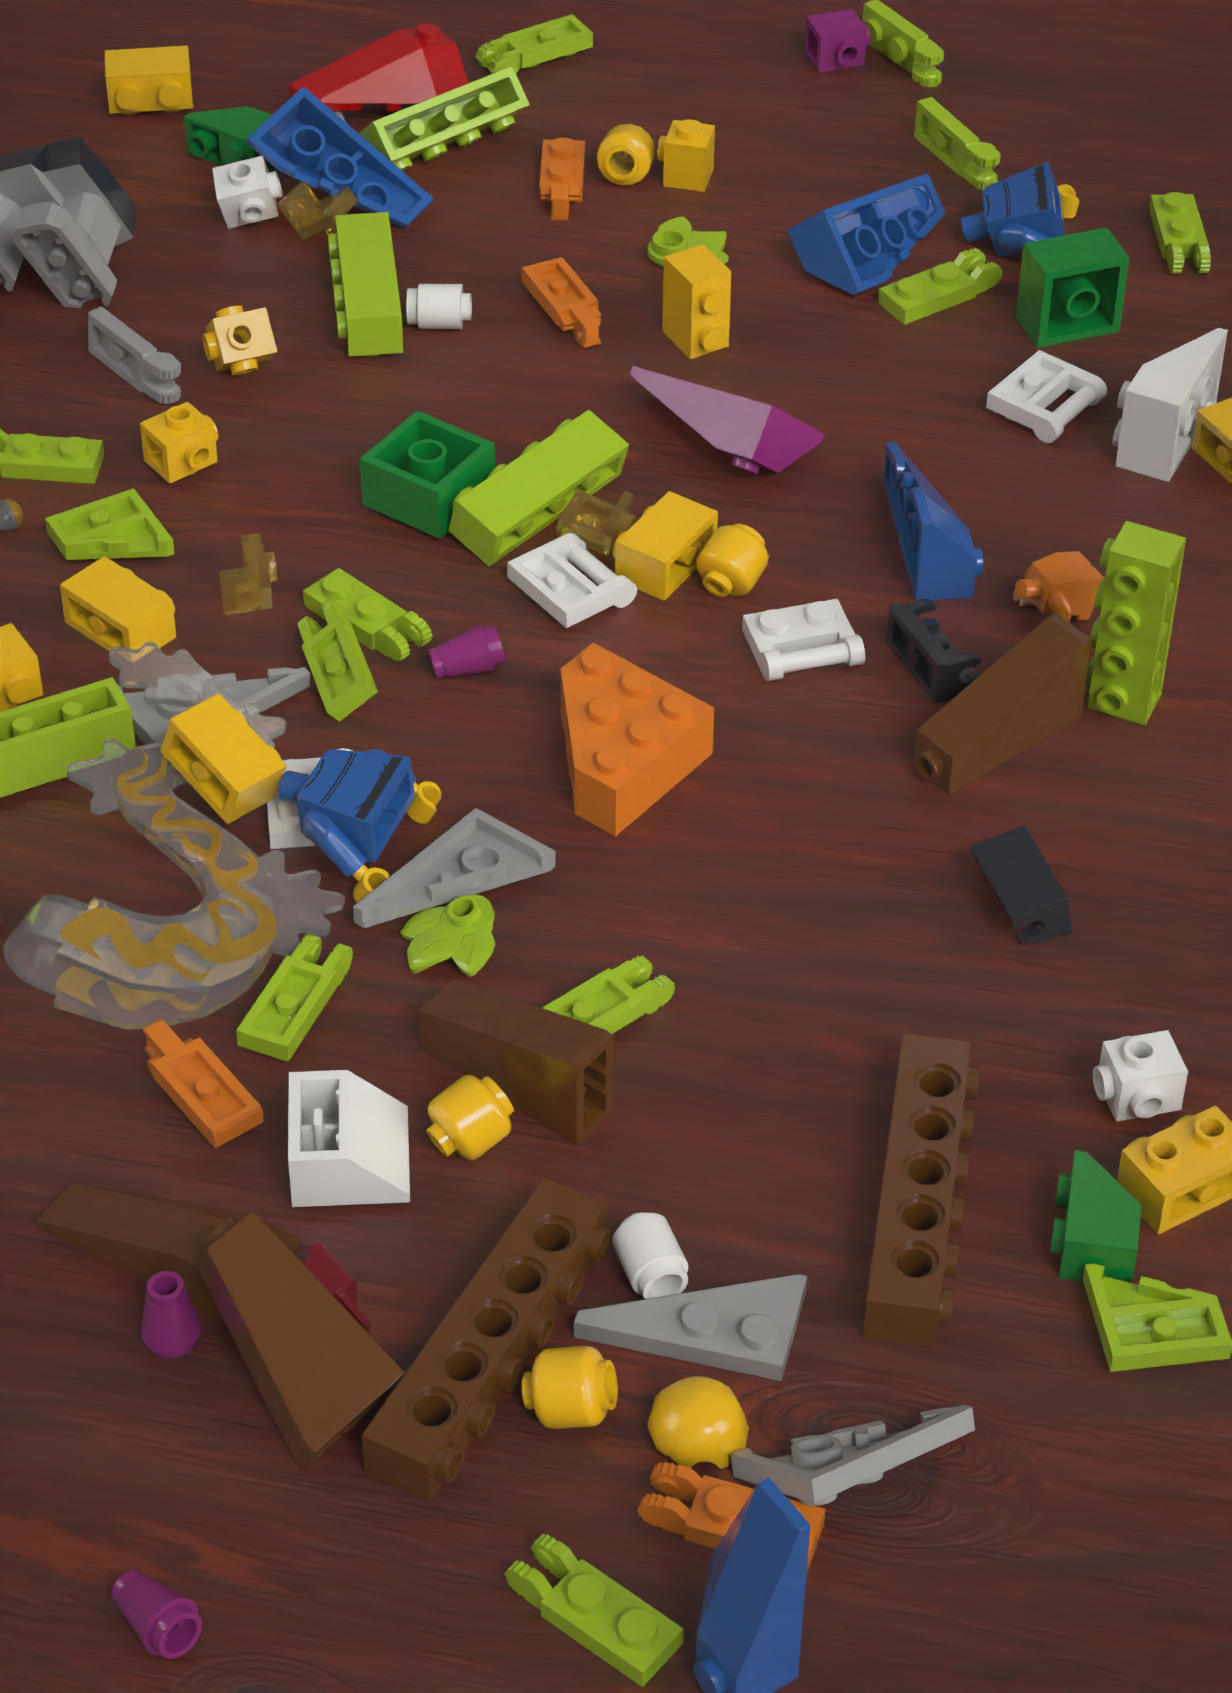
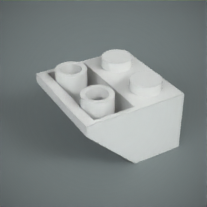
(345, 1141)

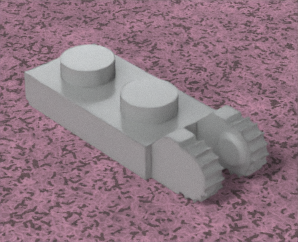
(133, 357)

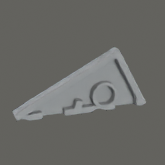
(151, 721)
(465, 860)
(723, 1327)
(850, 1455)

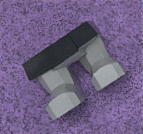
(64, 218)

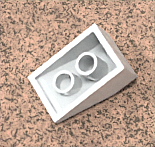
(1164, 403)

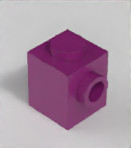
(836, 40)

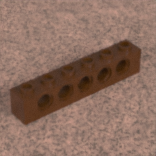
(917, 1192)
(486, 1341)

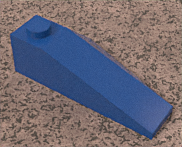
(327, 153)
(868, 236)
(930, 533)
(755, 1598)

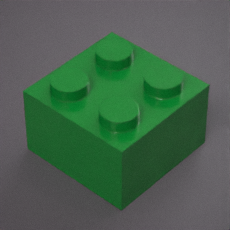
(1072, 287)
(422, 471)

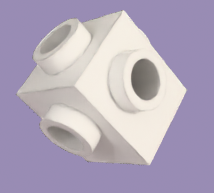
(247, 191)
(1141, 1076)

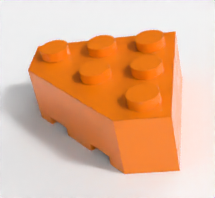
(627, 736)

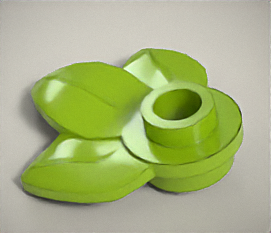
(678, 235)
(453, 931)

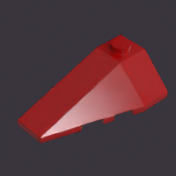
(389, 72)

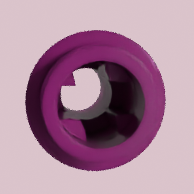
(468, 653)
(169, 1318)
(157, 1614)

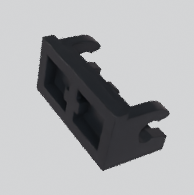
(928, 652)
(1024, 885)

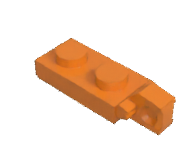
(562, 175)
(564, 298)
(200, 1085)

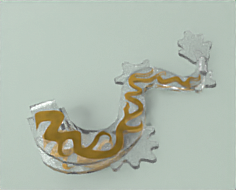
(174, 967)

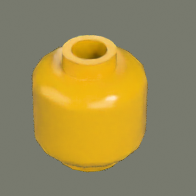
(626, 154)
(732, 560)
(469, 1117)
(570, 1387)

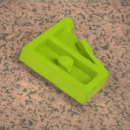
(110, 528)
(1154, 1322)

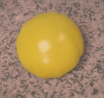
(698, 1422)

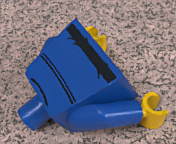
(1022, 210)
(355, 806)

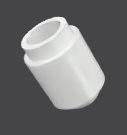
(438, 306)
(651, 1255)

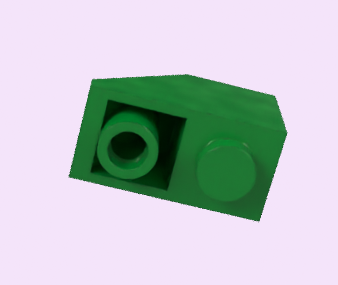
(223, 134)
(1099, 1222)

